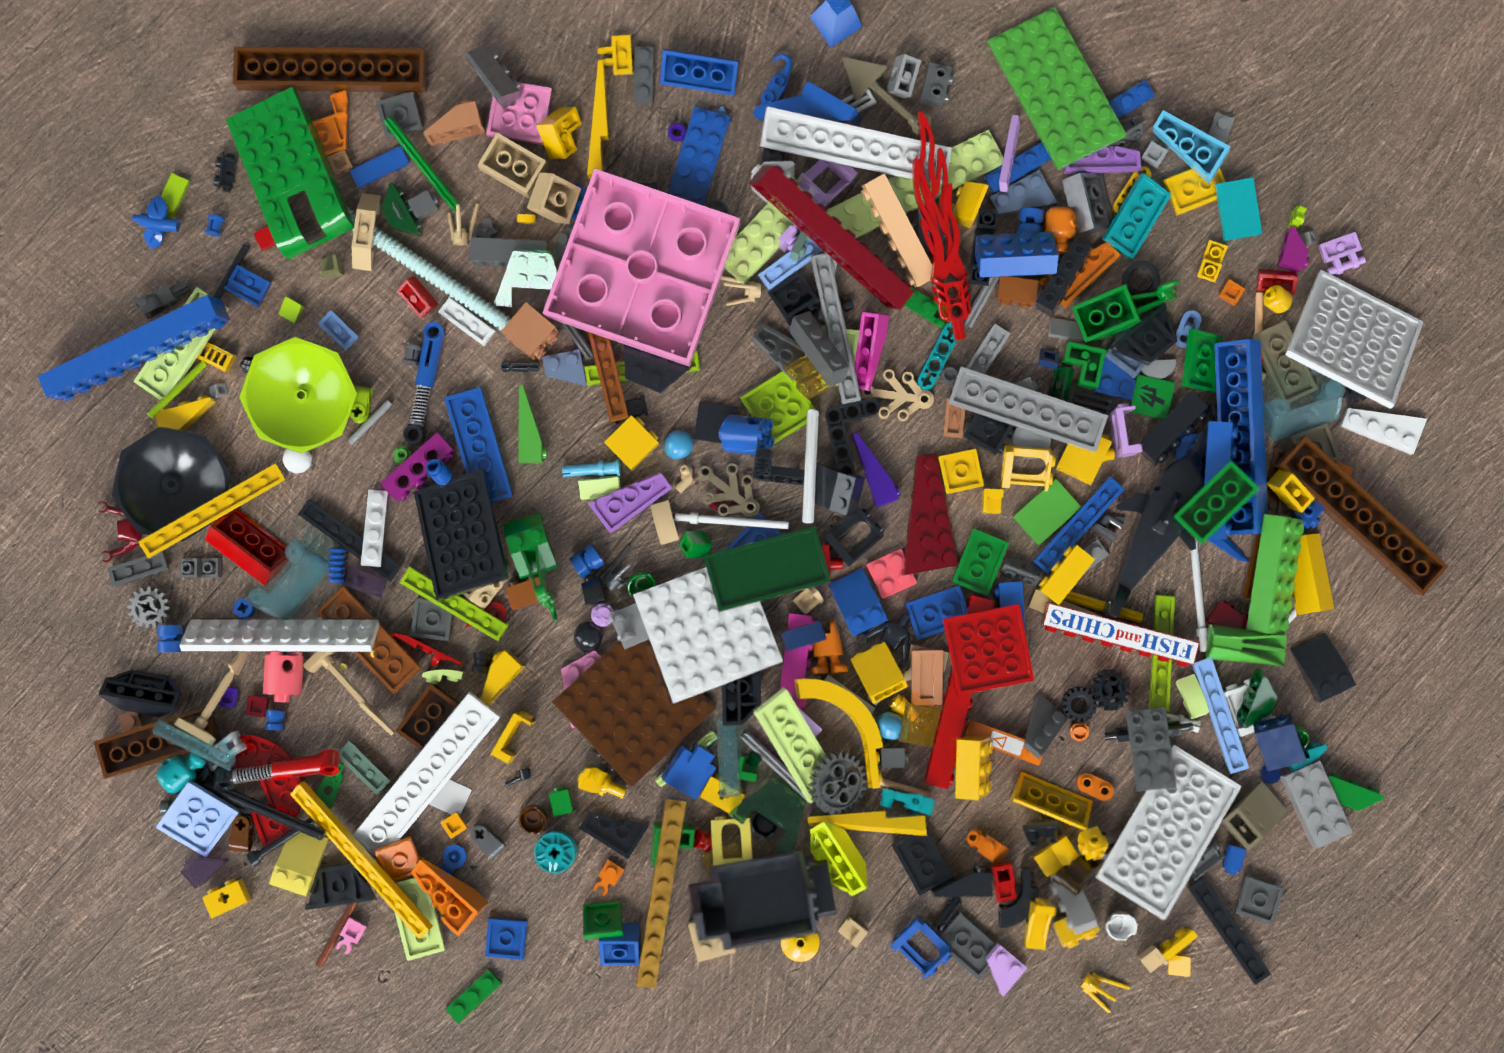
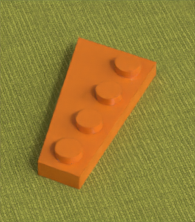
(1096, 265)

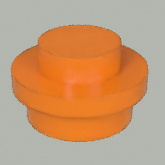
(1079, 731)

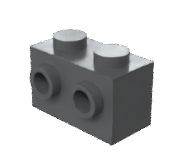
(936, 84)

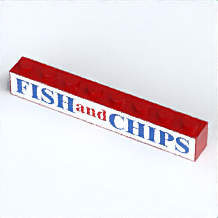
(1119, 633)

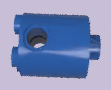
(745, 434)

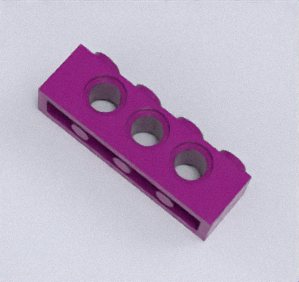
(407, 468)

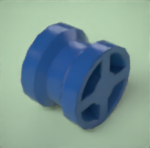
(240, 611)

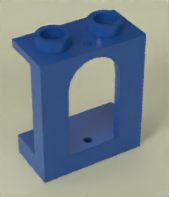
(927, 967)

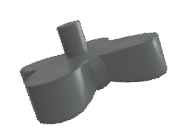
(486, 230)

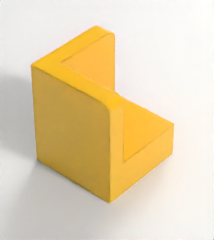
(992, 500)

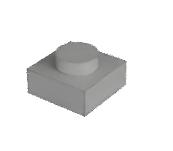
(1154, 154)

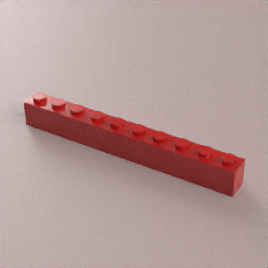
(951, 720)

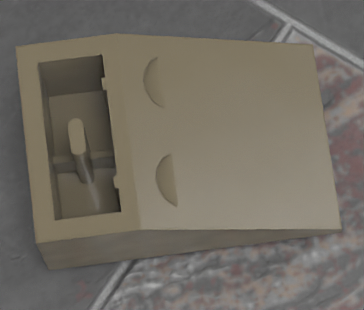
(1253, 816)

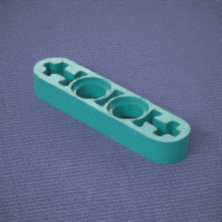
(936, 355)

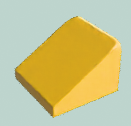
(1179, 965)

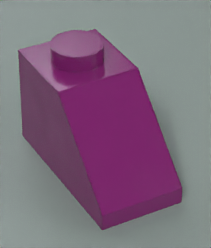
(1293, 252)

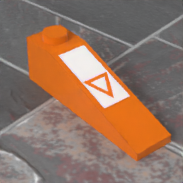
(1003, 741)

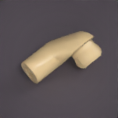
(686, 478)

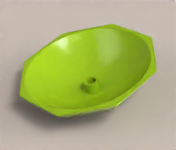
(298, 395)

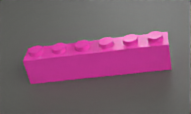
(796, 660)

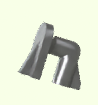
(1107, 519)

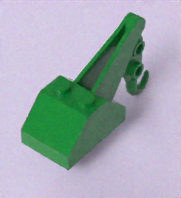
(1116, 310)
(532, 554)

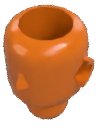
(1062, 224)

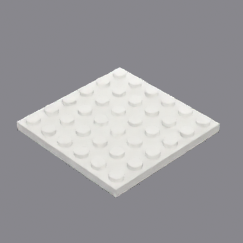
(1355, 338)
(699, 644)

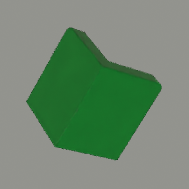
(695, 544)
(746, 771)

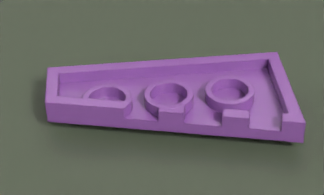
(1107, 161)
(623, 504)

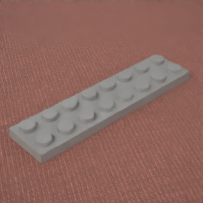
(1028, 409)

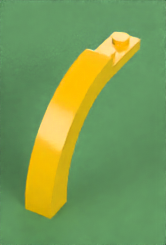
(856, 711)

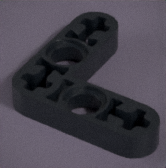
(766, 472)

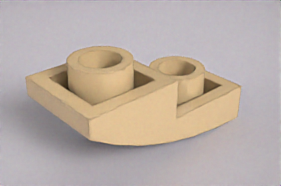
(664, 522)

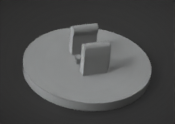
(1030, 439)

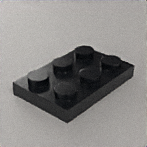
(922, 861)

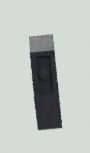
(985, 224)

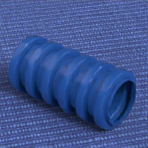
(336, 565)

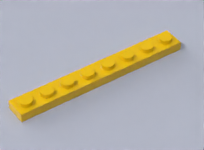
(211, 510)

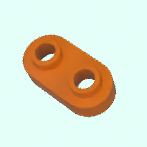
(1095, 786)

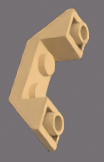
(364, 231)

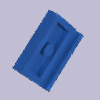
(247, 286)

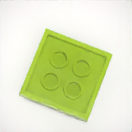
(781, 402)

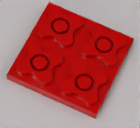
(988, 649)

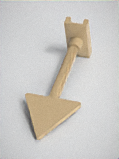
(324, 658)
(200, 723)

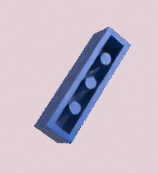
(1010, 594)

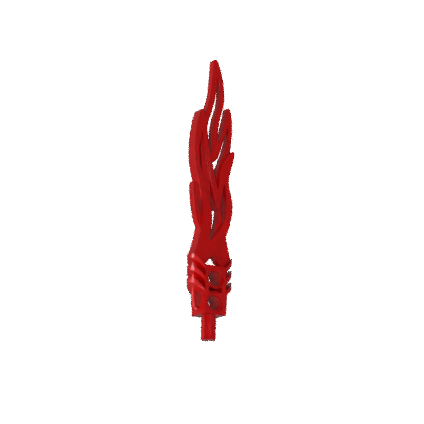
(940, 217)

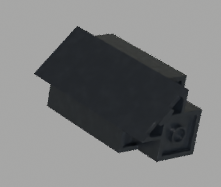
(762, 900)

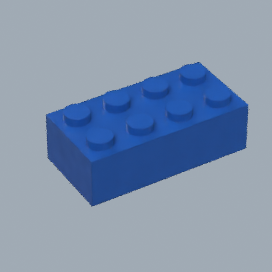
(1016, 254)

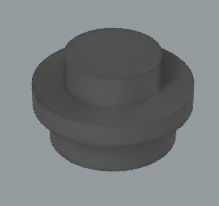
(949, 375)

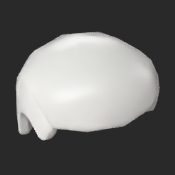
(297, 462)
(1121, 925)

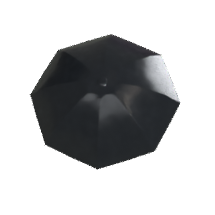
(167, 478)

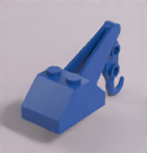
(812, 102)

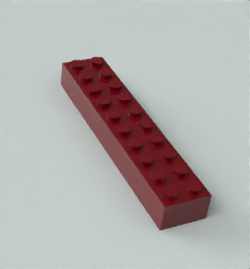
(831, 236)

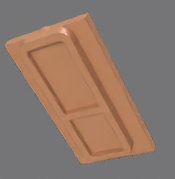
(927, 676)

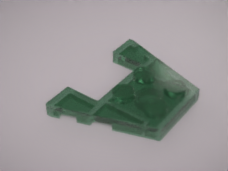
(526, 270)
(779, 805)

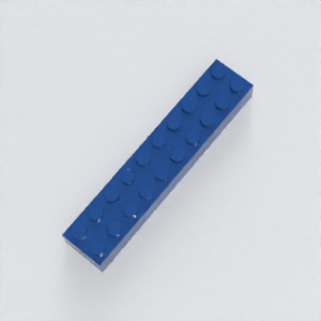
(134, 348)
(1241, 402)

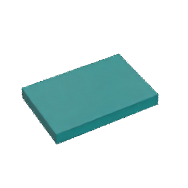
(1238, 209)

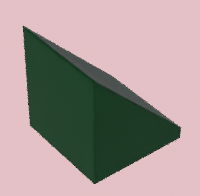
(753, 760)

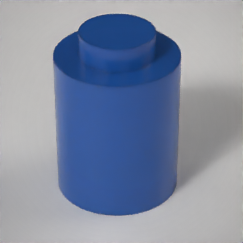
(1233, 859)

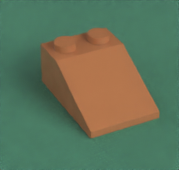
(458, 123)

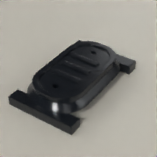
(633, 409)

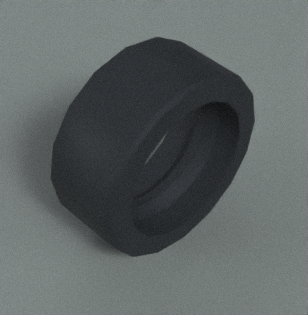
(1142, 265)

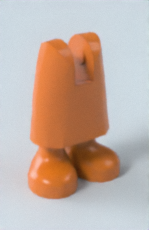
(830, 647)

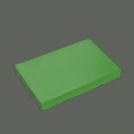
(1047, 512)

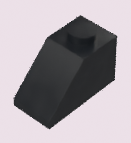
(593, 591)

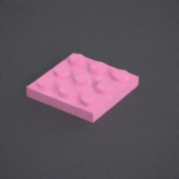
(520, 118)

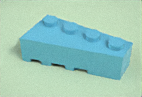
(1192, 145)

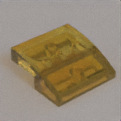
(807, 377)

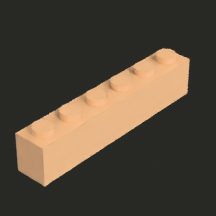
(898, 229)

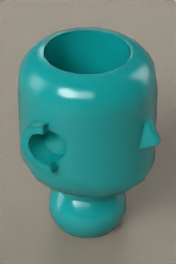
(178, 771)

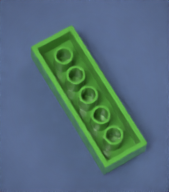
(1275, 574)

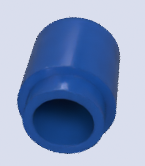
(438, 471)

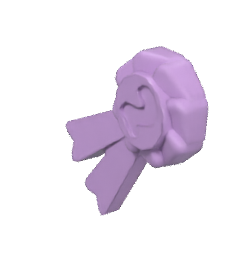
(600, 614)

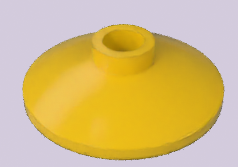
(801, 953)

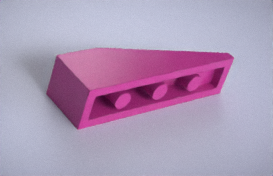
(869, 348)

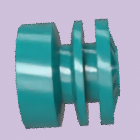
(562, 842)

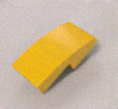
(1211, 261)

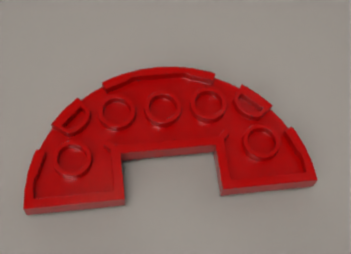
(277, 792)

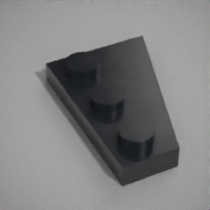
(614, 833)

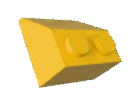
(968, 203)

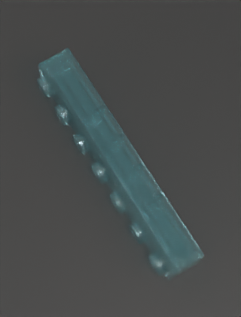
(194, 745)

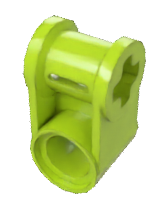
(362, 403)

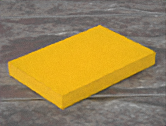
(1191, 190)

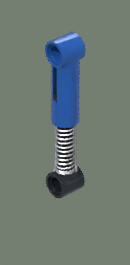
(424, 380)

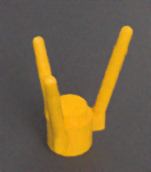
(1091, 984)

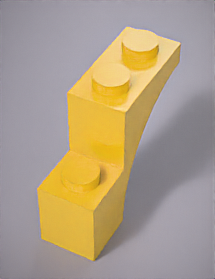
(1038, 923)

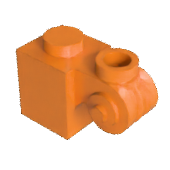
(987, 846)

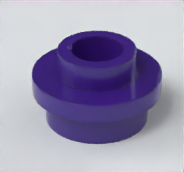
(676, 126)

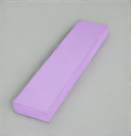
(1009, 153)

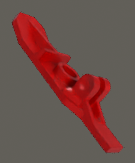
(438, 655)

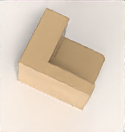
(853, 931)
(1152, 958)

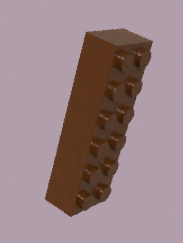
(143, 748)

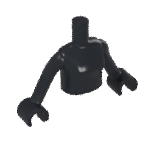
(893, 636)

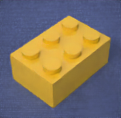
(973, 767)

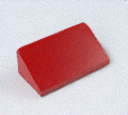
(1269, 278)
(417, 297)

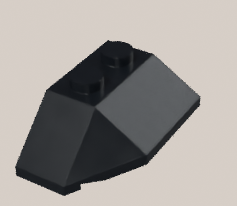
(141, 693)
(741, 699)

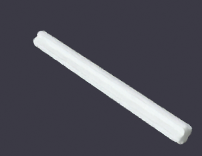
(810, 466)

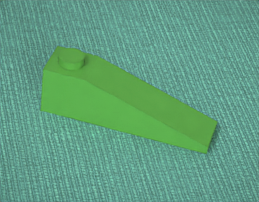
(530, 441)

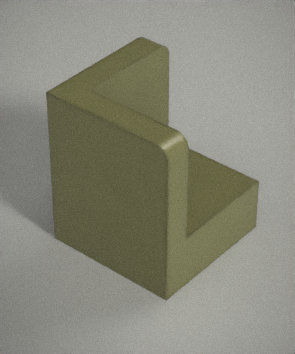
(331, 267)

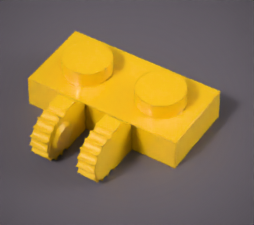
(621, 54)

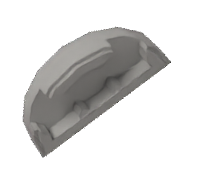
(1159, 368)

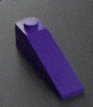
(879, 482)

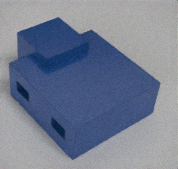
(690, 769)

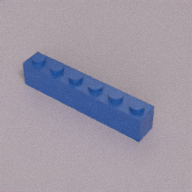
(1220, 451)

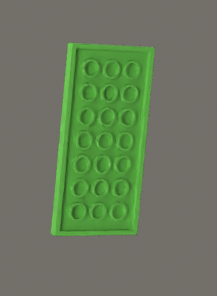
(1056, 88)

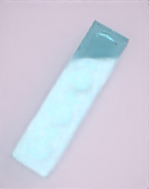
(728, 760)

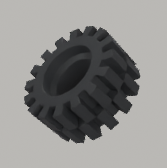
(1067, 704)

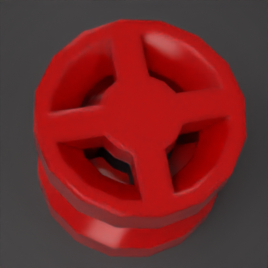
(702, 840)

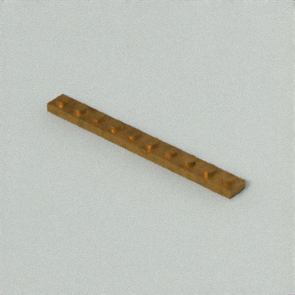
(660, 892)

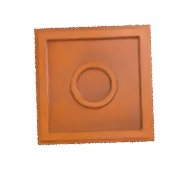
(398, 858)

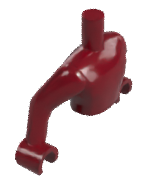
(125, 531)

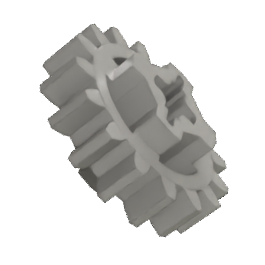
(145, 614)

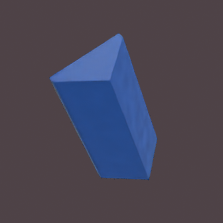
(699, 72)

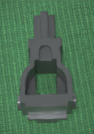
(160, 299)

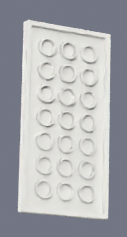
(1168, 835)

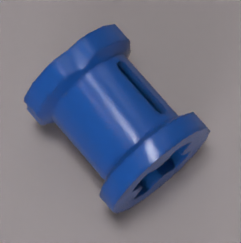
(214, 225)

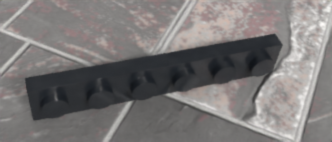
(345, 537)
(1228, 930)

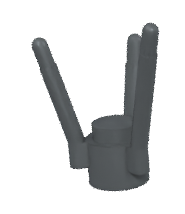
(613, 580)

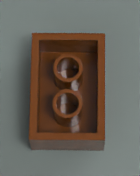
(427, 716)

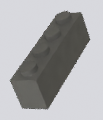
(498, 251)
(819, 348)

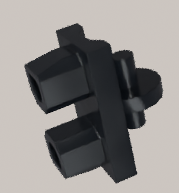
(1042, 828)

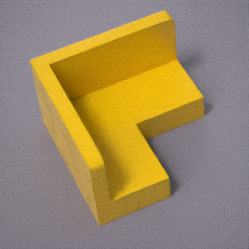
(556, 132)

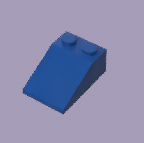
(857, 602)

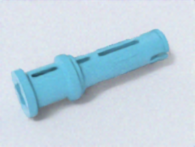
(601, 468)

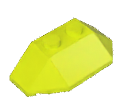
(844, 861)

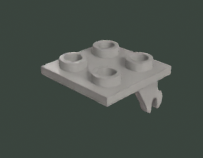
(629, 626)

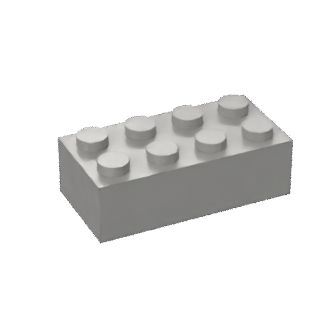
(1316, 804)

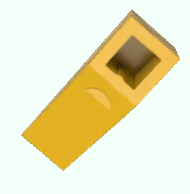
(185, 414)

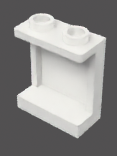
(1234, 698)

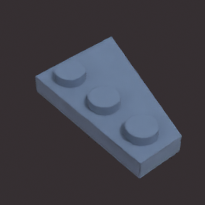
(1026, 193)

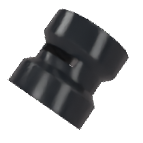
(482, 662)

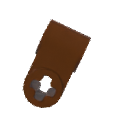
(242, 837)

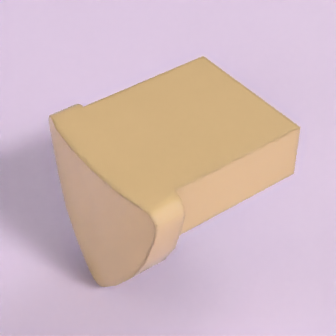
(808, 599)

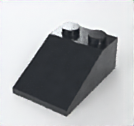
(838, 489)
(1322, 668)
(970, 883)

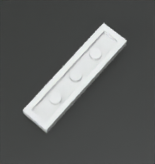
(374, 528)

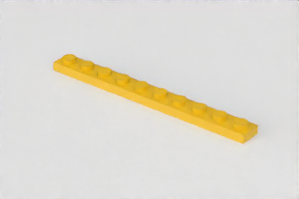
(361, 860)

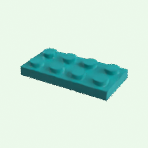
(1136, 216)

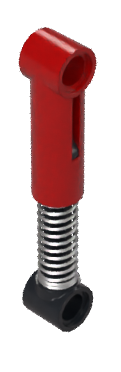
(325, 763)

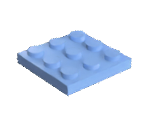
(197, 818)

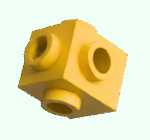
(1092, 843)

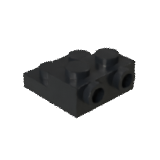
(794, 298)
(989, 433)

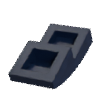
(804, 636)

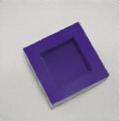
(229, 698)

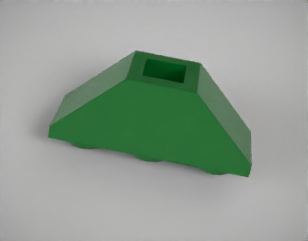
(1352, 795)

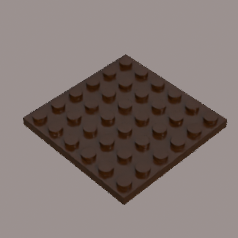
(628, 710)

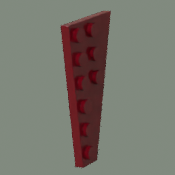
(929, 529)

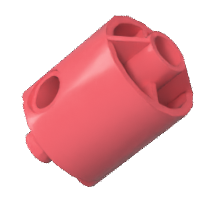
(283, 681)

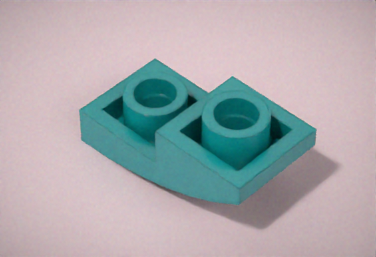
(1313, 752)

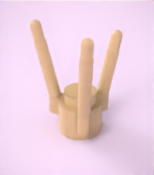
(460, 236)
(751, 289)

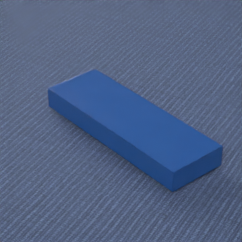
(379, 167)

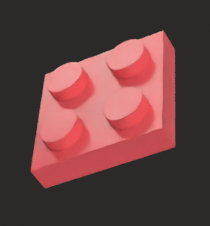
(888, 574)

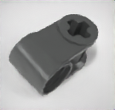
(490, 844)

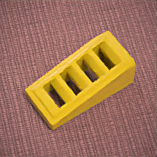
(228, 363)

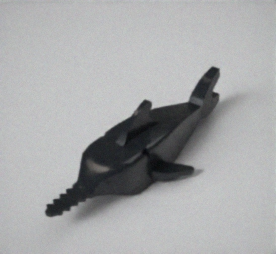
(1154, 525)

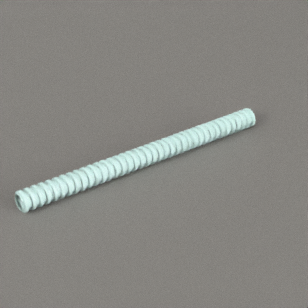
(438, 278)

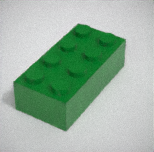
(1216, 502)

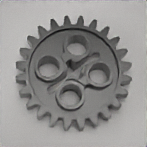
(837, 782)

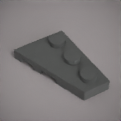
(777, 346)
(1044, 726)

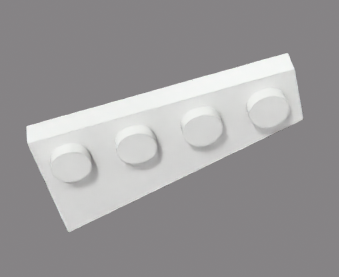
(1389, 429)

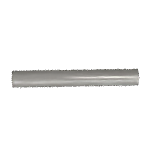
(369, 422)

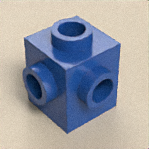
(1309, 515)

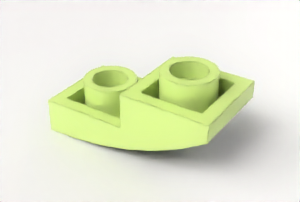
(598, 487)
(438, 675)
(1193, 696)

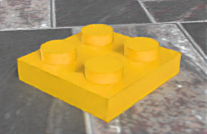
(961, 471)

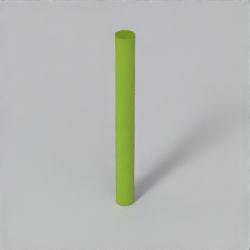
(177, 389)

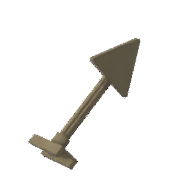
(863, 76)

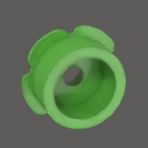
(398, 451)

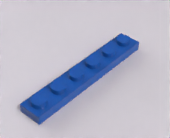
(1078, 524)

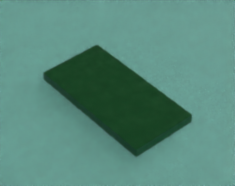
(767, 569)

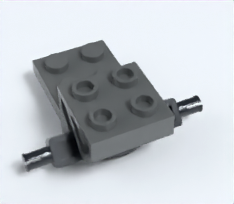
(1151, 747)

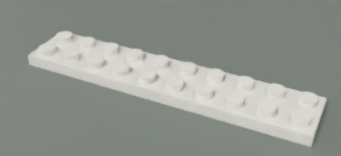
(845, 144)
(280, 635)
(427, 773)

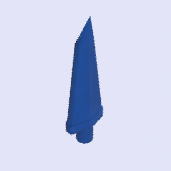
(1228, 547)

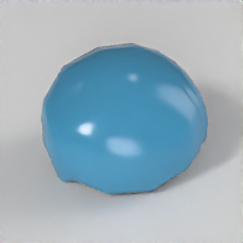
(678, 444)
(889, 725)

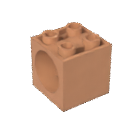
(530, 332)

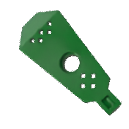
(329, 798)

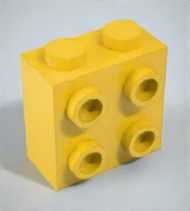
(632, 442)

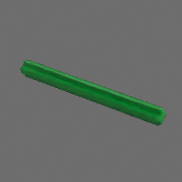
(421, 162)

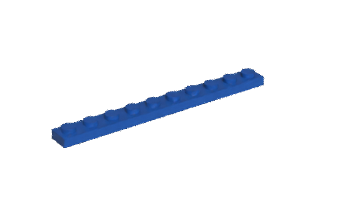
(1038, 155)

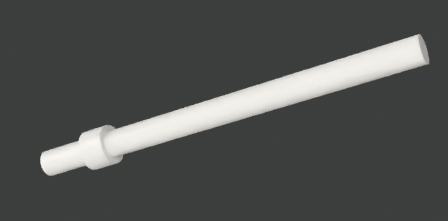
(695, 518)
(1202, 631)

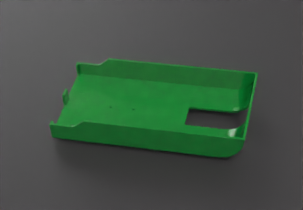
(286, 129)

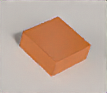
(1231, 292)

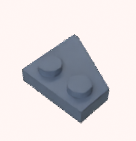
(566, 367)

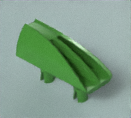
(1245, 646)

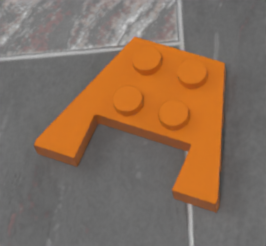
(334, 128)

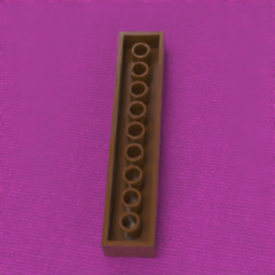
(330, 69)
(1363, 517)

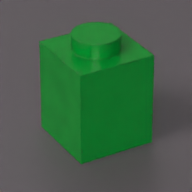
(561, 801)

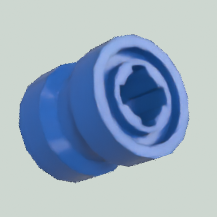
(275, 720)

